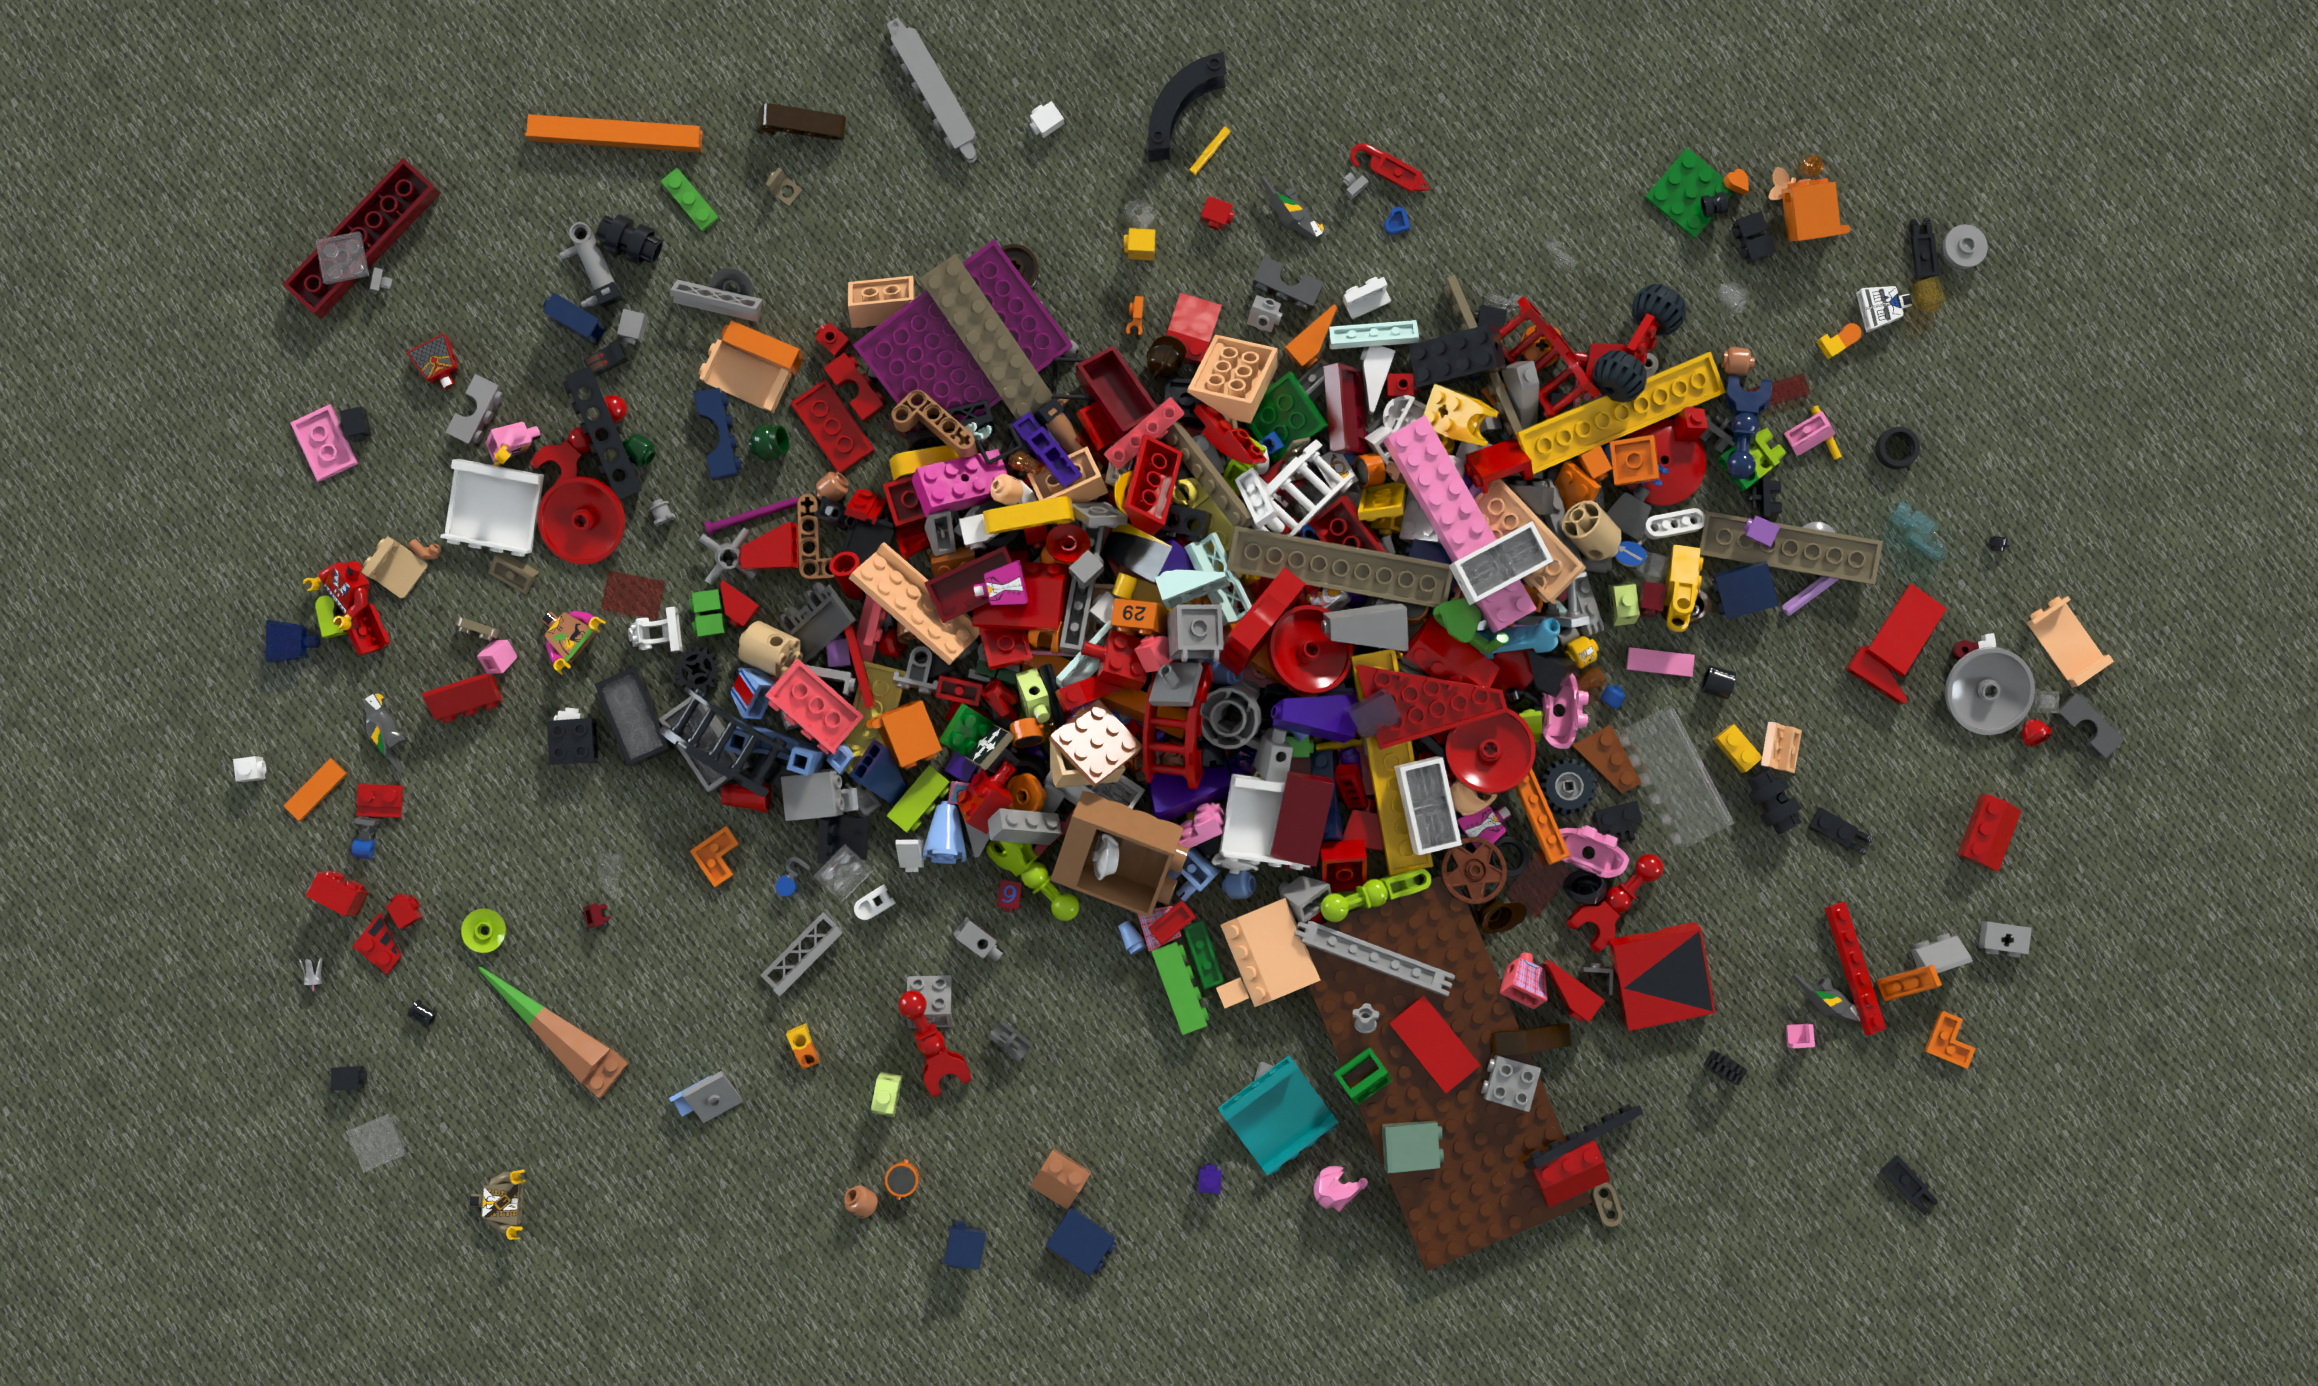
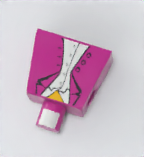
(1004, 585)
(1484, 824)

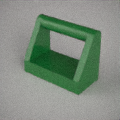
(1370, 1084)

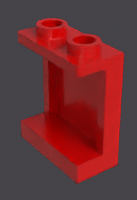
(1497, 462)

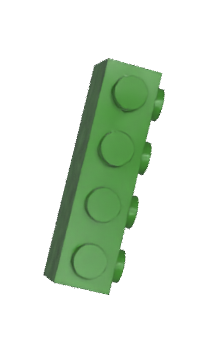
(1179, 987)

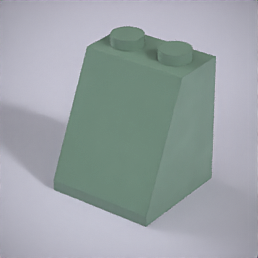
(1411, 1146)

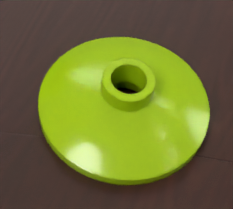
(472, 930)

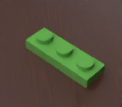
(689, 199)

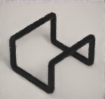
(1054, 382)
(1012, 433)

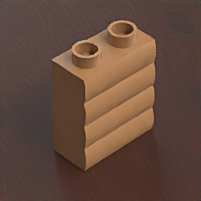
(1145, 854)

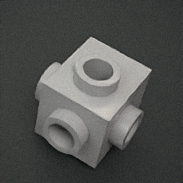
(1264, 314)

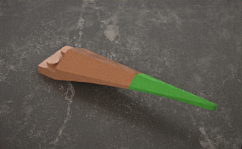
(583, 1055)

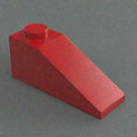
(1875, 675)

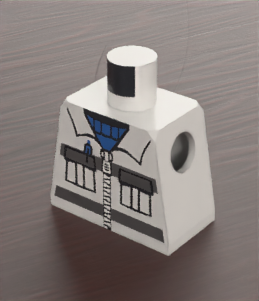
(1881, 306)

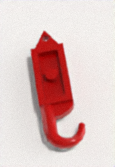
(1391, 168)

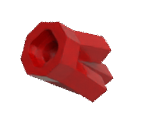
(1001, 699)

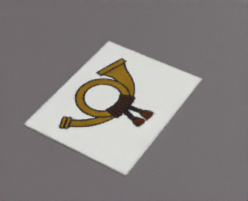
(1340, 465)

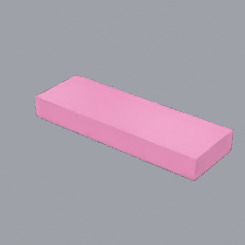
(1660, 662)

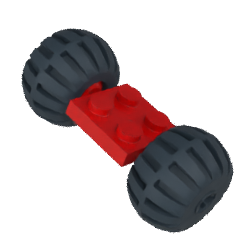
(1622, 373)

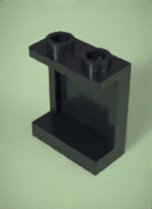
(866, 537)

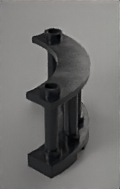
(1187, 85)
(712, 757)

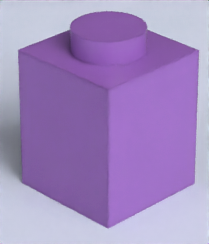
(1761, 531)
(839, 653)

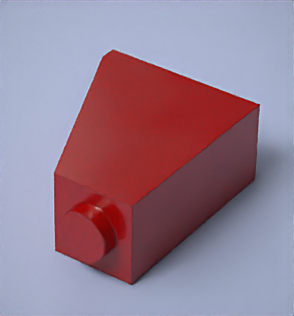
(772, 550)

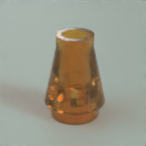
(1024, 462)
(1591, 679)

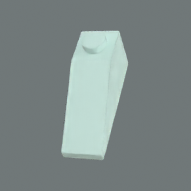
(1185, 585)

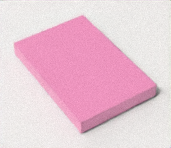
(324, 443)

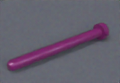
(711, 527)

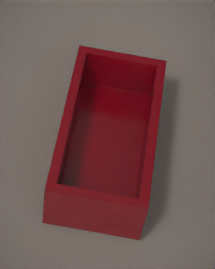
(1115, 390)

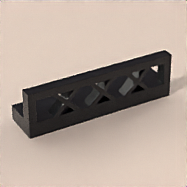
(926, 439)

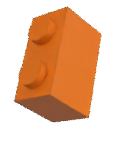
(1594, 464)

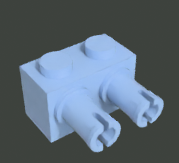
(1198, 872)

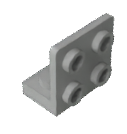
(938, 996)

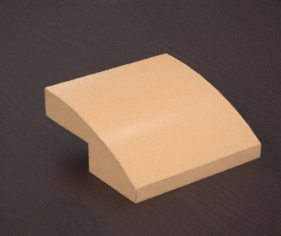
(1781, 747)

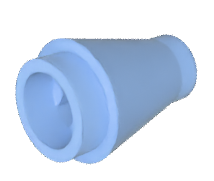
(1132, 938)

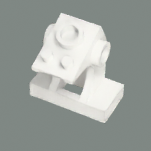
(640, 633)

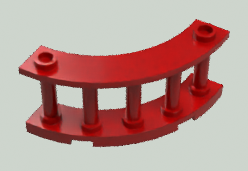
(1558, 348)
(1191, 725)

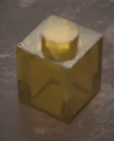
(1929, 294)

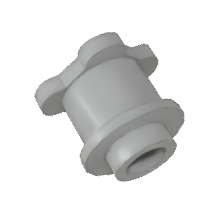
(661, 512)
(1365, 1019)

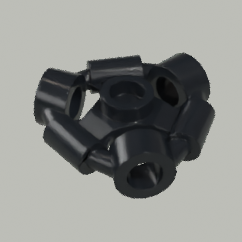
(1522, 704)

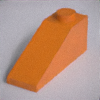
(1307, 344)

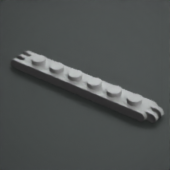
(1585, 599)
(1375, 957)

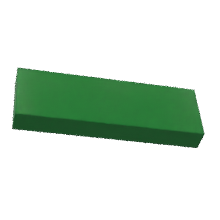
(1203, 954)

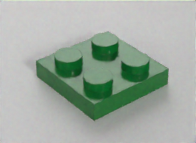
(965, 730)

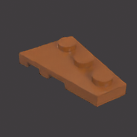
(1609, 758)

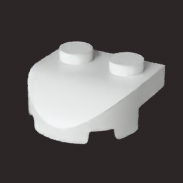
(1401, 412)

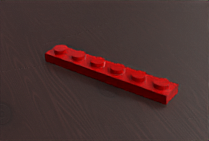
(1855, 968)

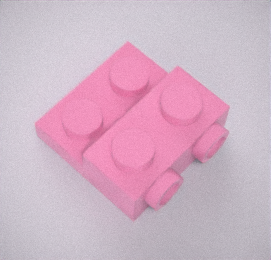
(1206, 825)

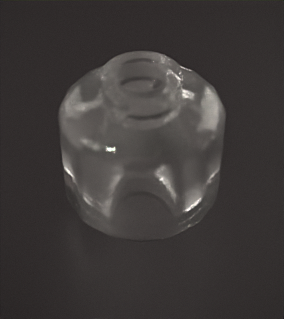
(1732, 298)

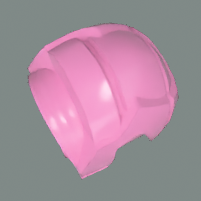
(1331, 1192)

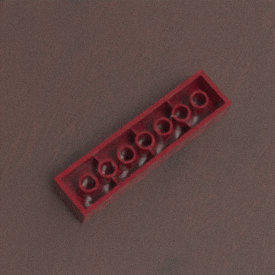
(380, 220)

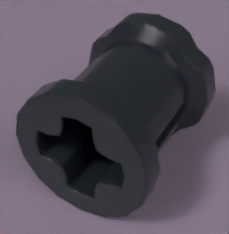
(422, 1013)

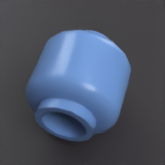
(1239, 885)

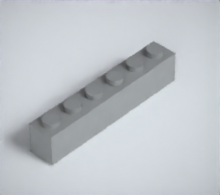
(1080, 602)

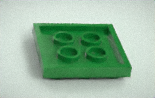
(1681, 189)
(1288, 413)

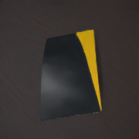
(1137, 551)

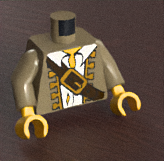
(502, 1203)

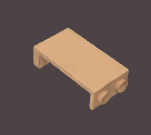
(744, 376)
(2067, 642)

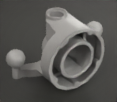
(1223, 731)

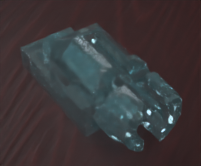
(1918, 530)

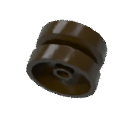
(1024, 261)

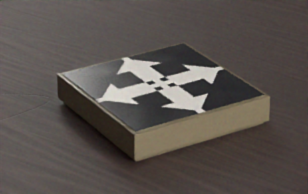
(989, 747)

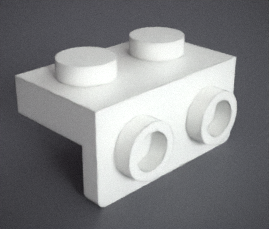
(1366, 298)

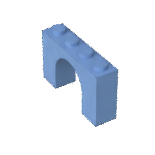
(804, 757)

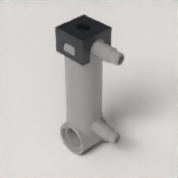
(595, 265)

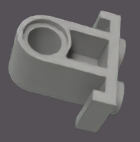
(917, 673)

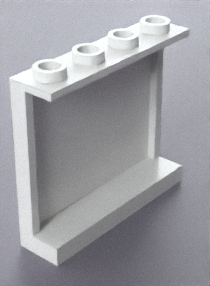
(493, 507)
(1252, 821)

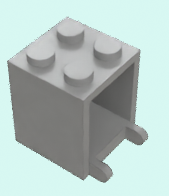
(1195, 632)

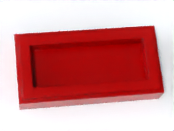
(1171, 922)

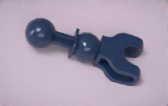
(1745, 424)

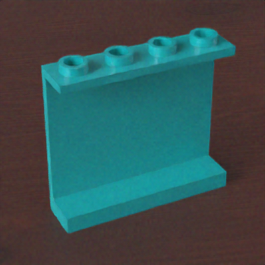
(1278, 1115)

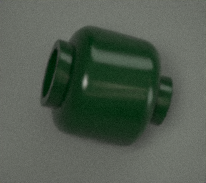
(639, 450)

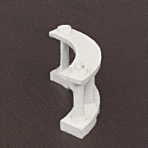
(1299, 465)

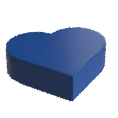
(1397, 221)

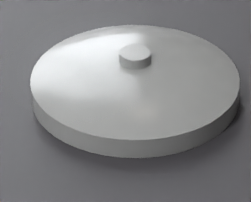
(1989, 690)

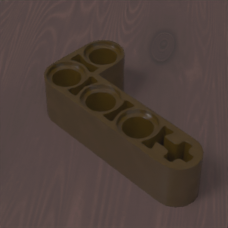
(800, 122)
(1531, 1039)

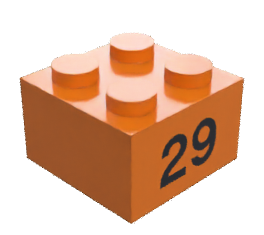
(1139, 617)

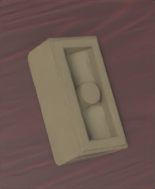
(513, 572)

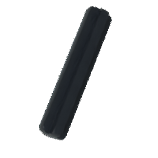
(1051, 687)

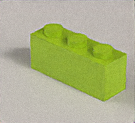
(919, 799)

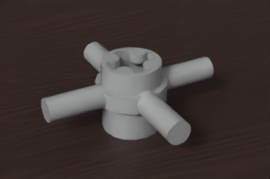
(720, 549)

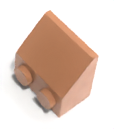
(1060, 1179)

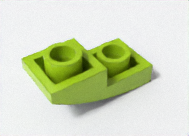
(1534, 721)

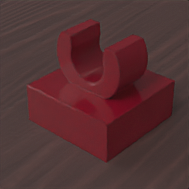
(593, 915)

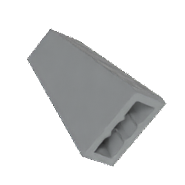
(1369, 626)

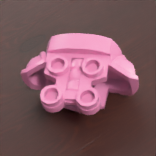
(1562, 730)
(1608, 858)

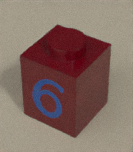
(1009, 895)

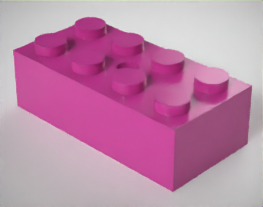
(956, 483)

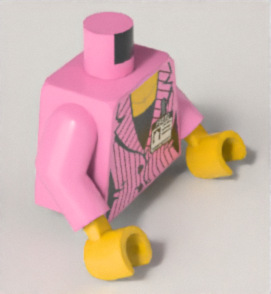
(510, 441)

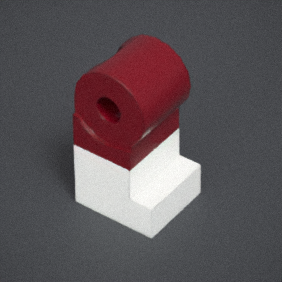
(1964, 647)

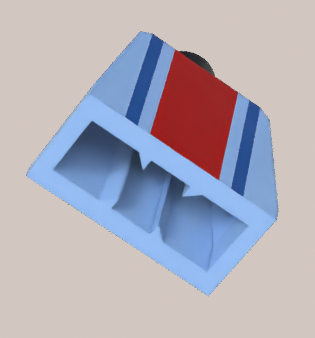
(750, 692)

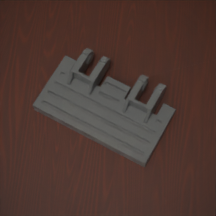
(818, 621)

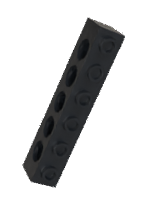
(585, 378)

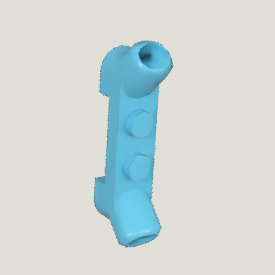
(1539, 636)

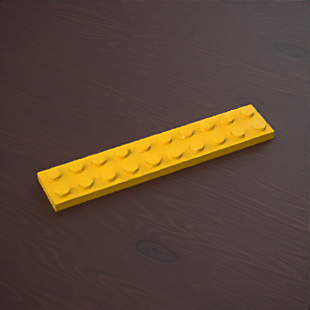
(1607, 420)
(1385, 784)

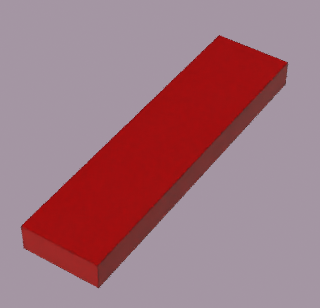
(860, 667)

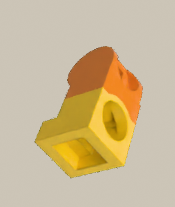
(1847, 336)
(803, 1046)

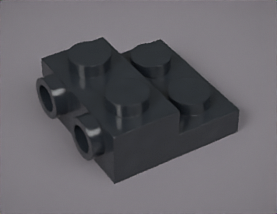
(1178, 390)

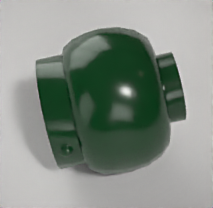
(769, 442)

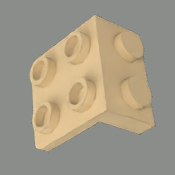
(394, 567)

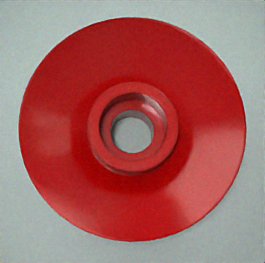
(1070, 536)

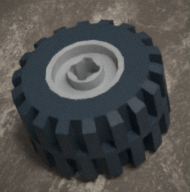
(1567, 786)

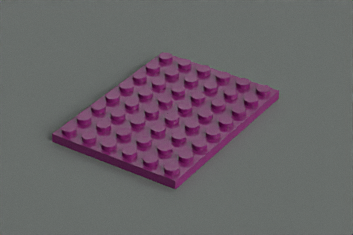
(924, 352)

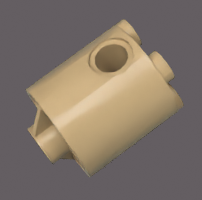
(1591, 531)
(768, 648)

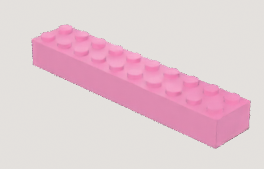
(1452, 512)

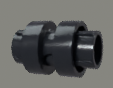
(637, 242)
(1778, 808)

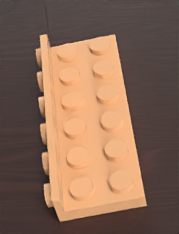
(1506, 513)
(904, 595)

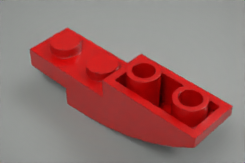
(1230, 441)

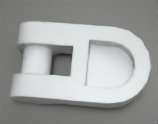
(866, 907)

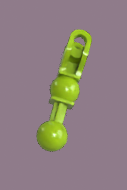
(1021, 860)
(1374, 893)

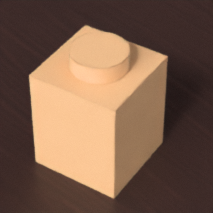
(1232, 992)

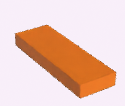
(315, 789)
(1908, 982)

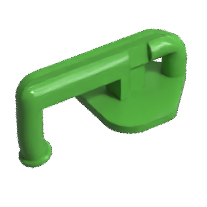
(1461, 623)

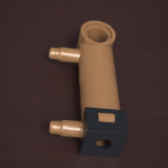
(1060, 427)

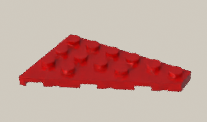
(1428, 703)

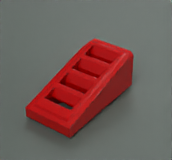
(1346, 773)

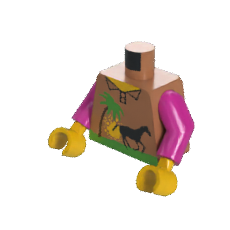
(569, 636)

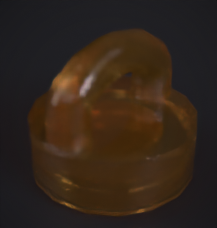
(1811, 165)

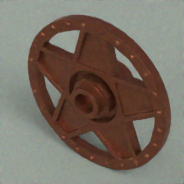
(1474, 871)

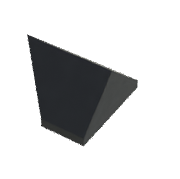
(1550, 671)

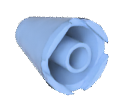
(945, 836)

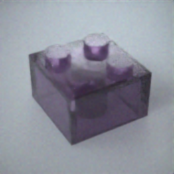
(1373, 713)

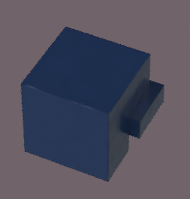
(964, 1246)

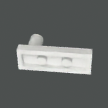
(1258, 501)

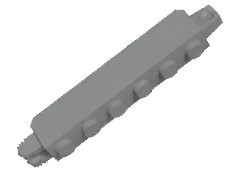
(934, 89)

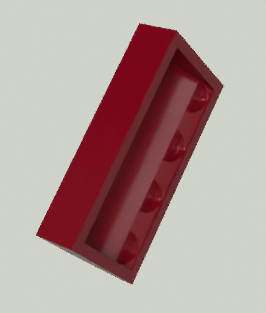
(1346, 409)
(954, 590)
(1302, 818)

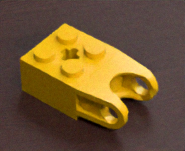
(1457, 414)
(1682, 584)

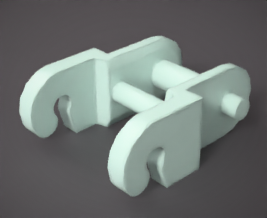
(981, 433)

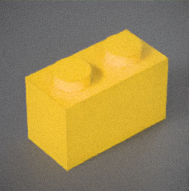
(1140, 244)
(1737, 748)

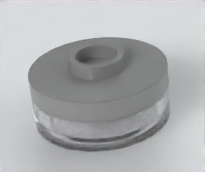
(1963, 247)

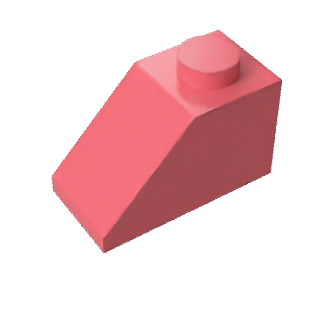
(1153, 653)

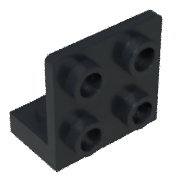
(572, 741)
(842, 830)

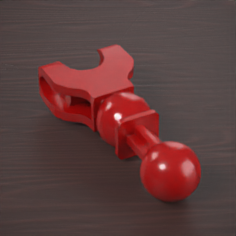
(571, 451)
(1617, 901)
(932, 1044)

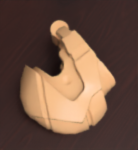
(1467, 801)

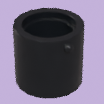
(1718, 682)

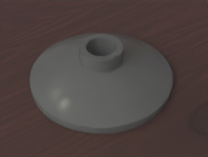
(728, 275)

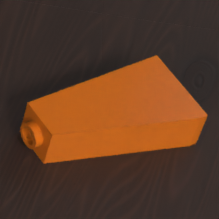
(762, 347)

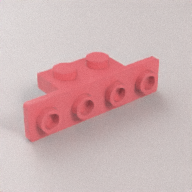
(1153, 425)
(869, 628)

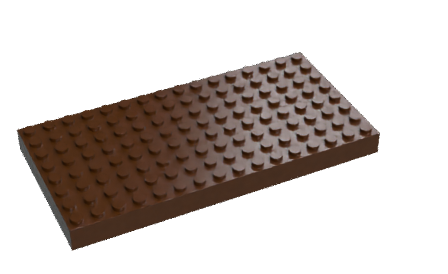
(1482, 1184)

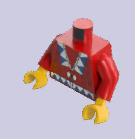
(346, 587)

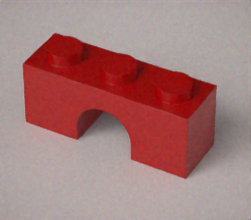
(844, 371)

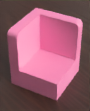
(497, 656)
(1800, 1035)

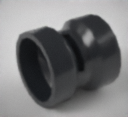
(1714, 204)

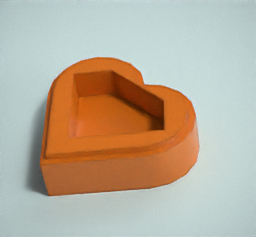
(1737, 181)

